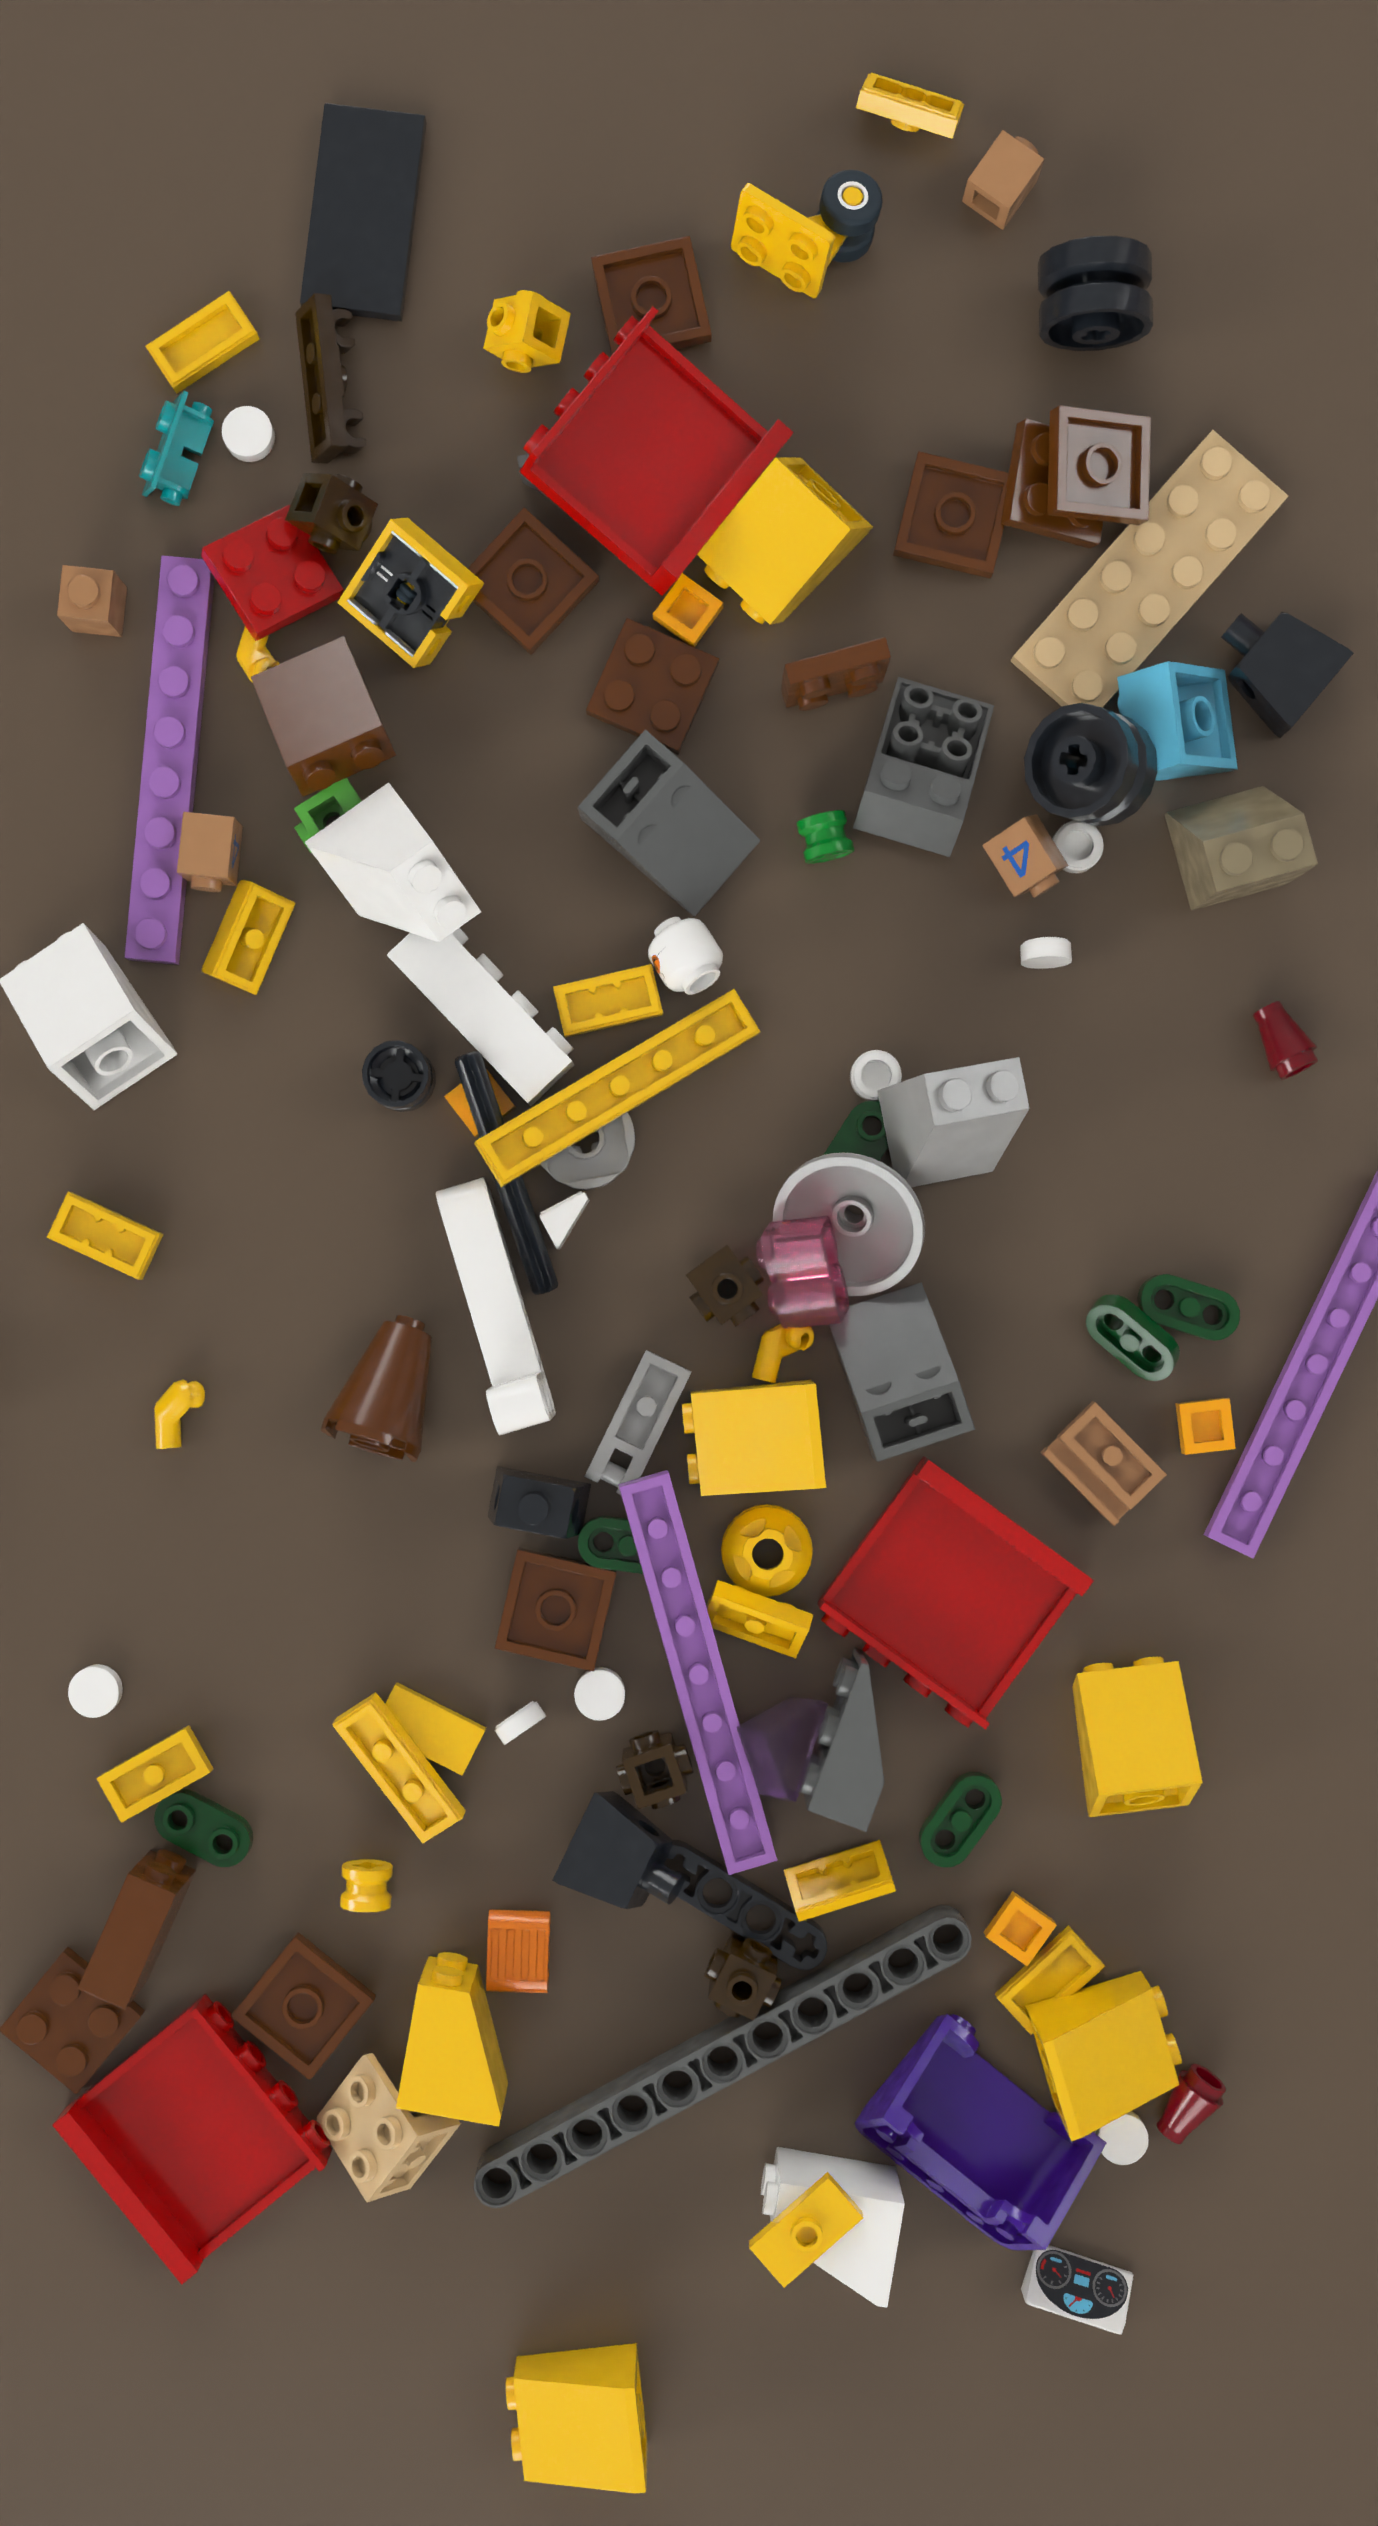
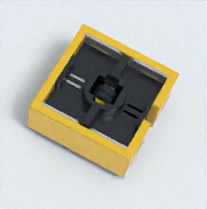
(410, 592)

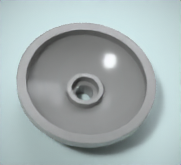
(872, 1247)

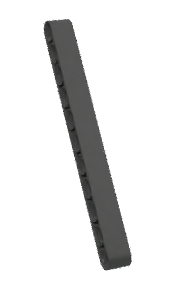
(706, 2075)

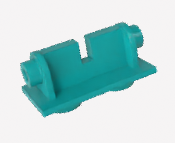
(181, 429)

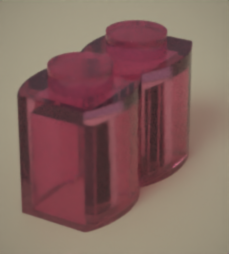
(804, 1272)

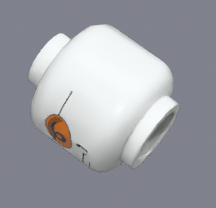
(685, 955)

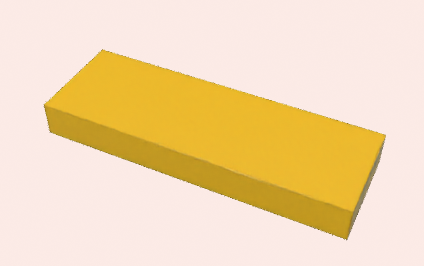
(399, 1767)

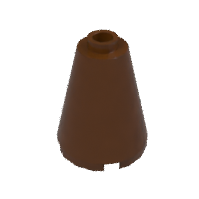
(386, 1393)

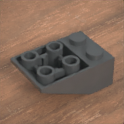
(924, 767)
(668, 823)
(900, 1373)
(847, 1768)

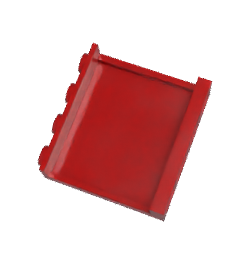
(649, 454)
(951, 1593)
(193, 2136)

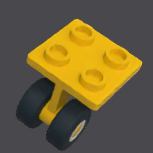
(802, 247)

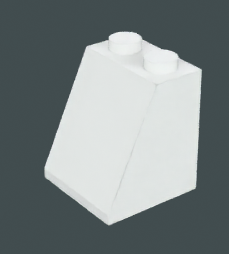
(392, 868)
(86, 1017)
(868, 2251)

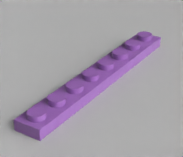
(169, 758)
(1302, 1387)
(697, 1671)

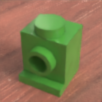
(327, 803)

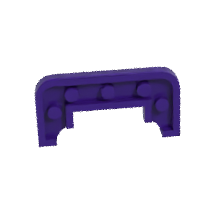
(978, 2138)

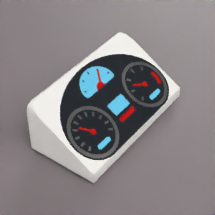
(1078, 2288)

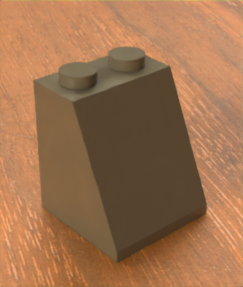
(1239, 846)

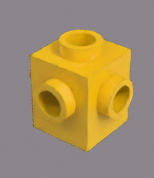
(526, 331)

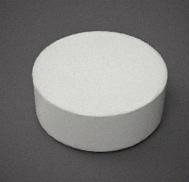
(248, 434)
(1079, 845)
(1046, 952)
(874, 1072)
(95, 1691)
(599, 1694)
(519, 1722)
(1125, 2139)

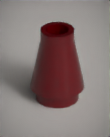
(1285, 1043)
(1191, 2103)

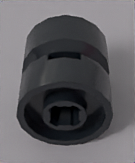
(398, 1076)

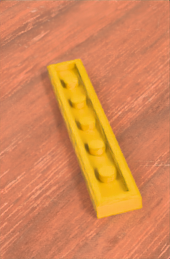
(616, 1087)

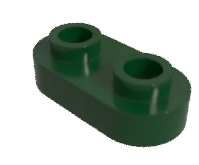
(852, 1137)
(1187, 1307)
(1132, 1336)
(620, 1556)
(964, 1820)
(204, 1824)

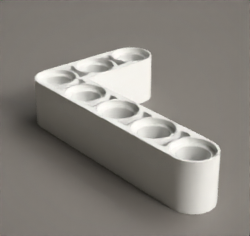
(518, 1381)

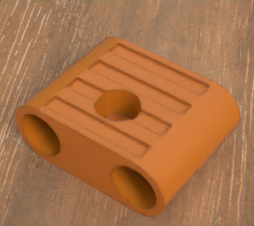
(518, 1951)

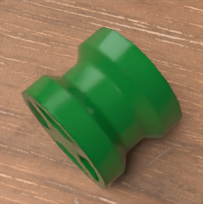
(825, 836)

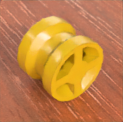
(366, 1885)

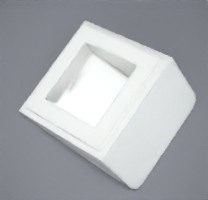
(563, 1216)

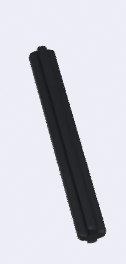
(514, 1194)

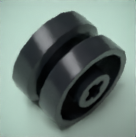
(1095, 293)
(1090, 764)

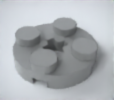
(603, 1164)

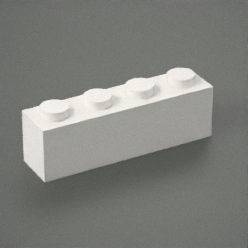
(484, 1013)

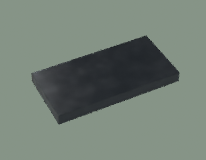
(364, 209)

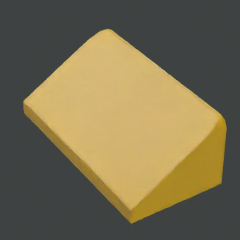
(248, 936)

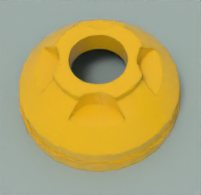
(762, 1523)

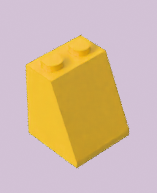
(782, 540)
(755, 1438)
(1135, 1737)
(452, 2046)
(1104, 2051)
(580, 2418)

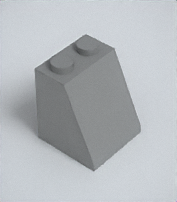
(953, 1120)

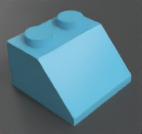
(1184, 715)

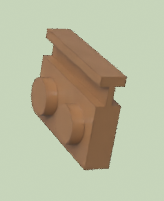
(1103, 1463)

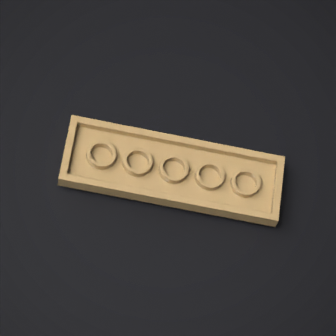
(1150, 576)

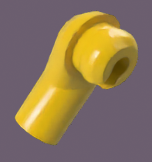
(253, 655)
(171, 1408)

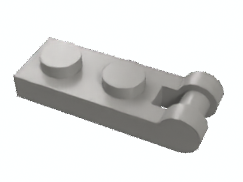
(639, 1419)

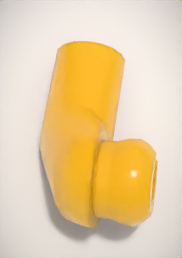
(778, 1344)

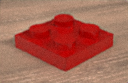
(271, 573)

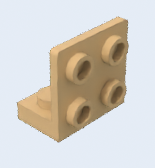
(375, 2141)

